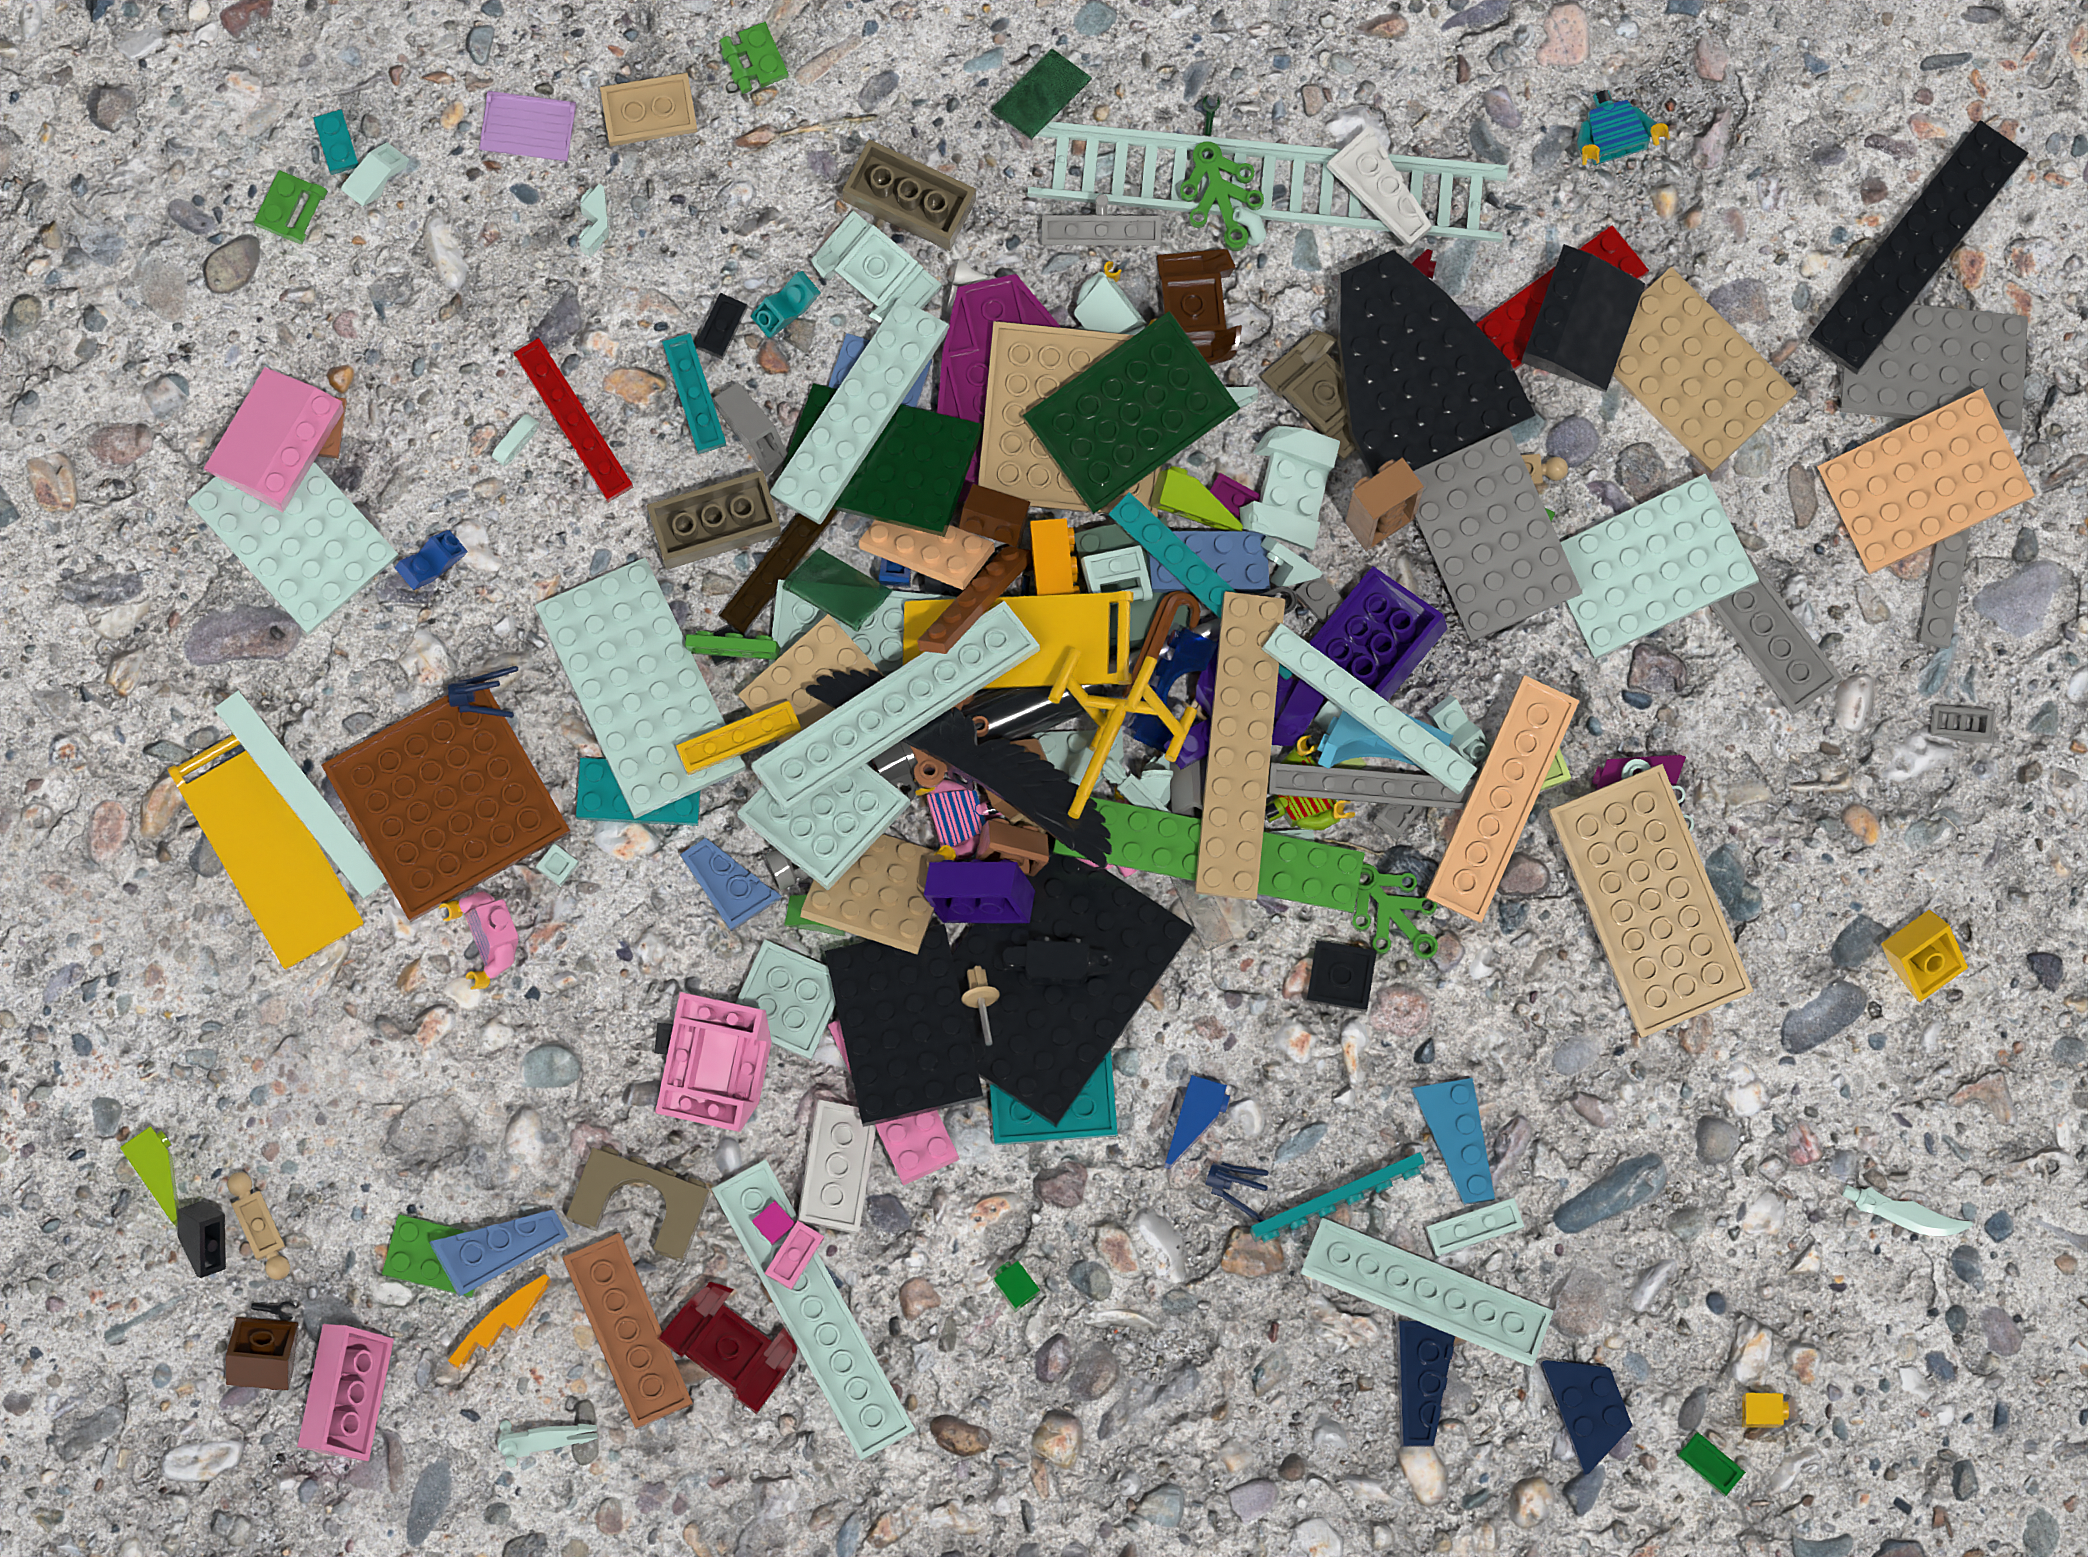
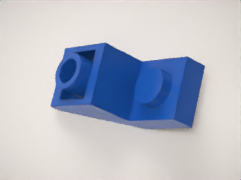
(432, 560)

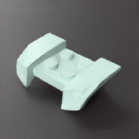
(874, 266)
(1291, 485)

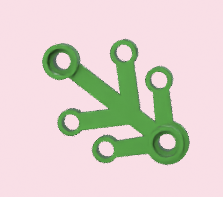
(1220, 190)
(1389, 908)

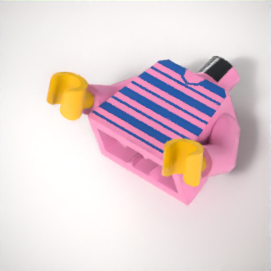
(957, 818)
(492, 933)

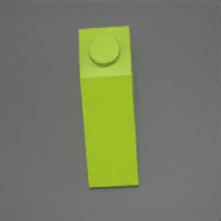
(1190, 499)
(155, 1167)

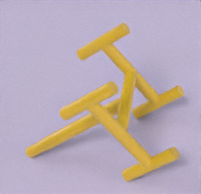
(1111, 721)

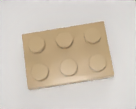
(648, 109)

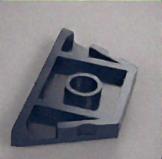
(1589, 1409)

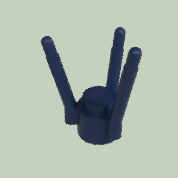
(463, 692)
(1222, 1177)

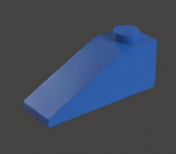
(1198, 1113)

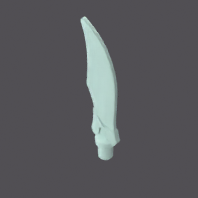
(1905, 1213)

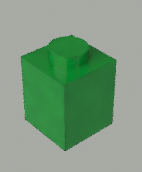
(1015, 1285)

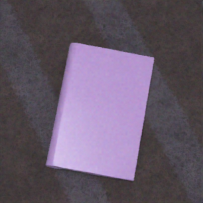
(527, 126)

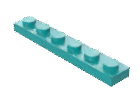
(1326, 1203)

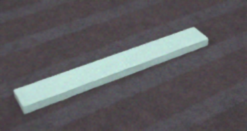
(300, 795)

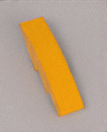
(509, 1313)

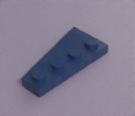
(1422, 1378)

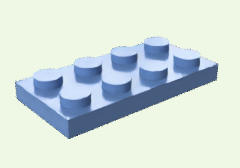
(1231, 554)

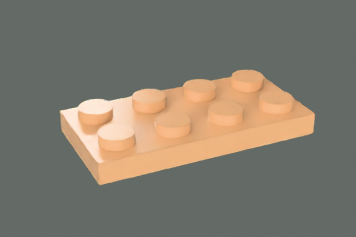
(947, 559)

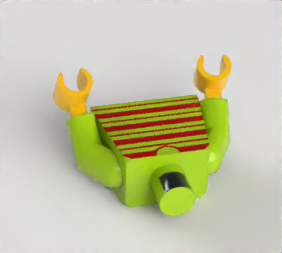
(1303, 811)

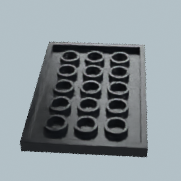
(904, 1028)

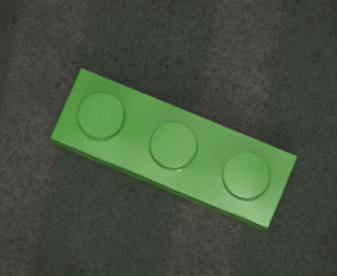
(733, 645)

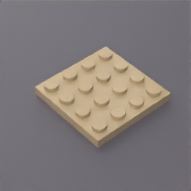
(816, 654)
(879, 895)

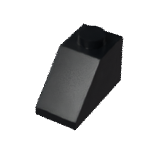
(203, 1237)

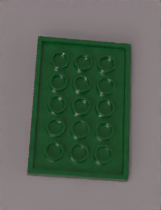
(1131, 412)
(911, 469)

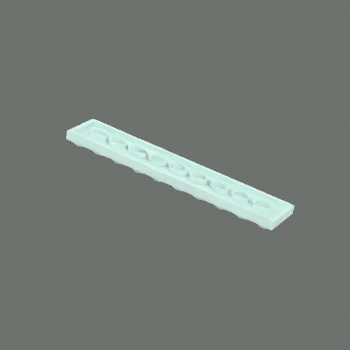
(893, 709)
(818, 1321)

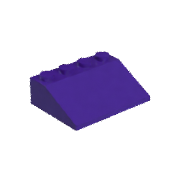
(1380, 633)

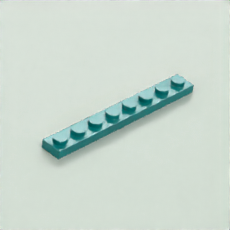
(1174, 556)

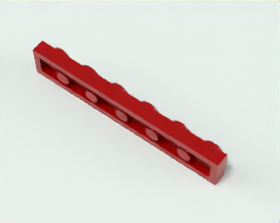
(573, 420)

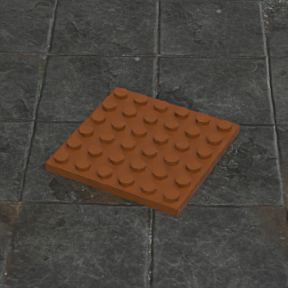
(445, 801)

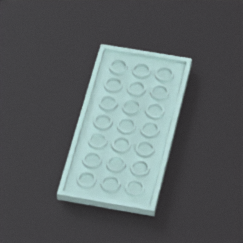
(635, 683)

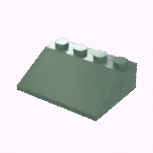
(1142, 613)

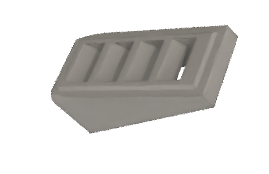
(1962, 734)

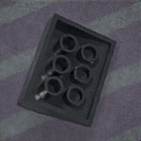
(1583, 319)

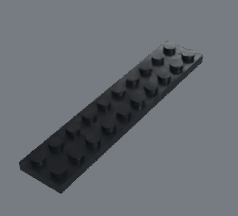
(1918, 247)

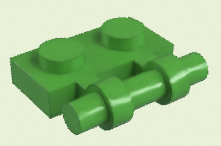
(762, 54)

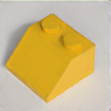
(1925, 955)

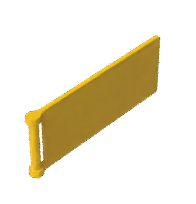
(1057, 626)
(268, 855)

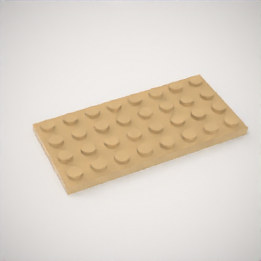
(1650, 900)

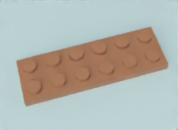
(627, 1331)

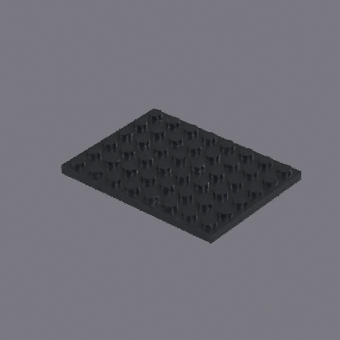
(1053, 1035)

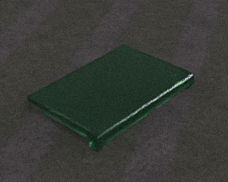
(1041, 94)
(837, 589)

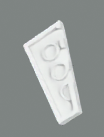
(1372, 177)

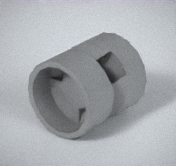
(783, 871)

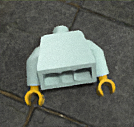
(1105, 306)

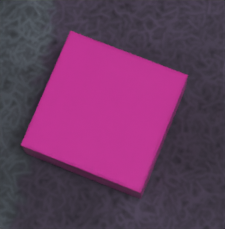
(773, 1223)

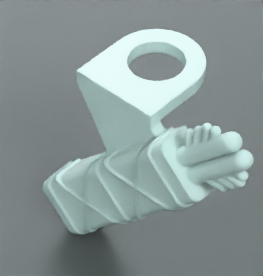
(1140, 792)

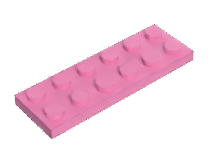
(914, 1142)

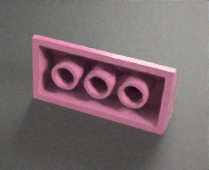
(345, 1392)

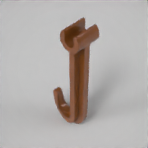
(1160, 628)

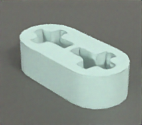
(515, 439)

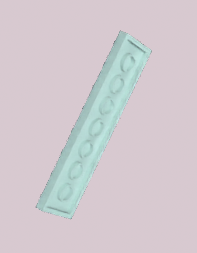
(859, 411)
(1427, 1292)

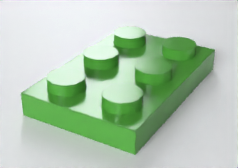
(412, 1257)

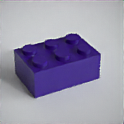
(979, 892)

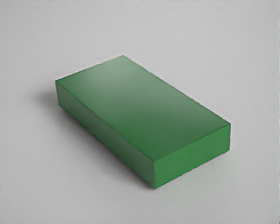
(1711, 1464)

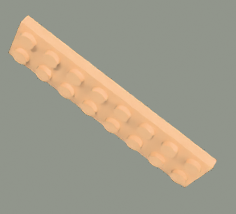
(1501, 799)

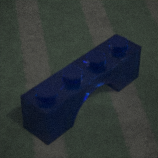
(1186, 653)

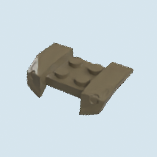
(1314, 387)

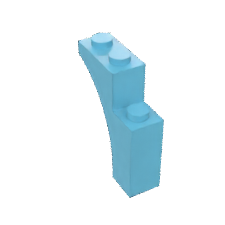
(1353, 740)

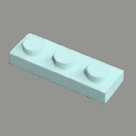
(1475, 1227)

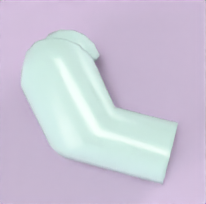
(1255, 225)

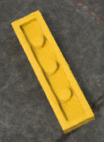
(738, 738)

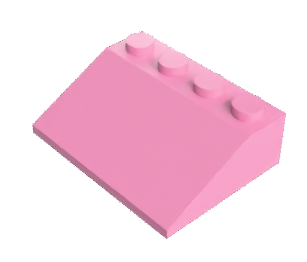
(275, 438)

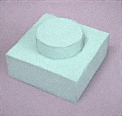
(557, 865)

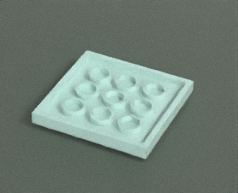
(830, 828)

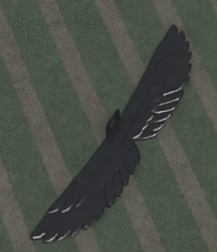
(997, 765)

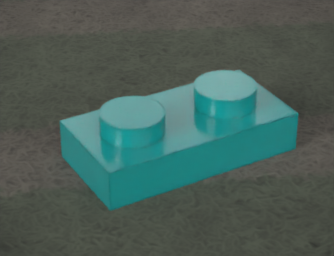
(336, 142)

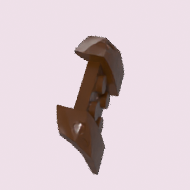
(1195, 298)

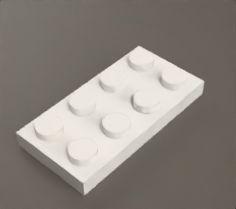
(836, 1168)

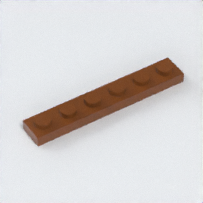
(975, 600)

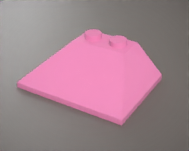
(714, 1062)

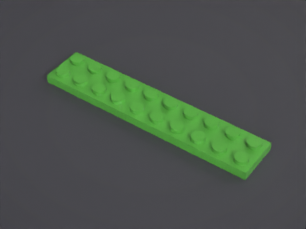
(1170, 846)

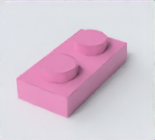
(794, 1255)

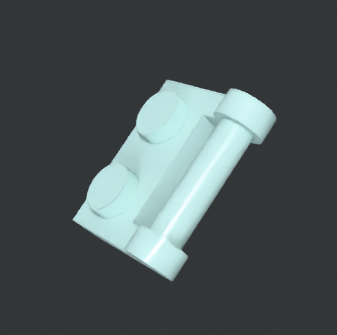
(1118, 567)

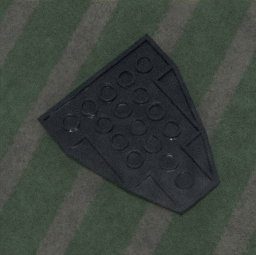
(1417, 368)

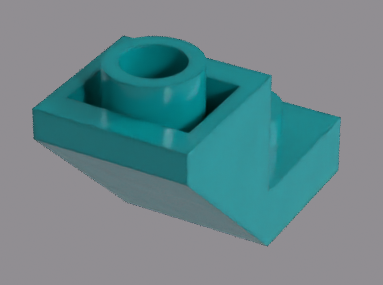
(786, 306)

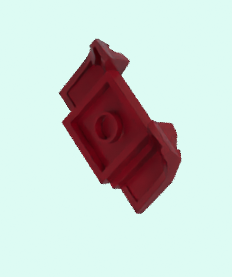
(729, 1346)

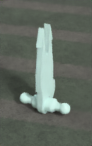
(540, 1439)

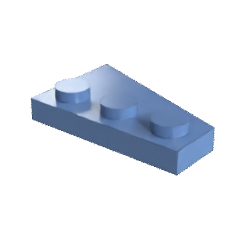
(727, 884)

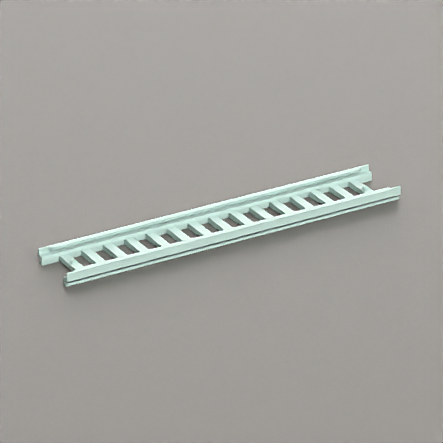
(1270, 152)

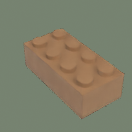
(1383, 503)

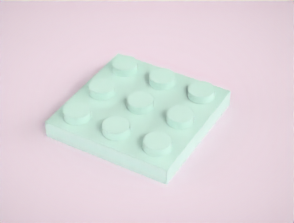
(795, 997)

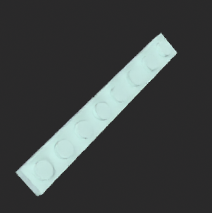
(1369, 708)

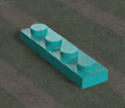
(694, 393)

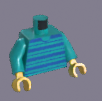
(1616, 130)

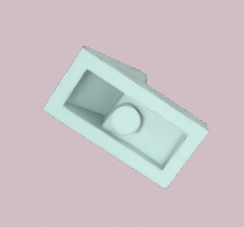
(1291, 566)

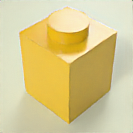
(1764, 1410)

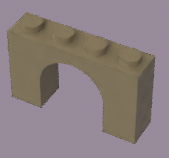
(608, 1173)

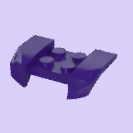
(1294, 704)

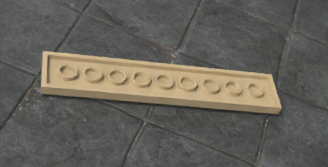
(1239, 748)

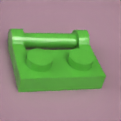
(282, 202)

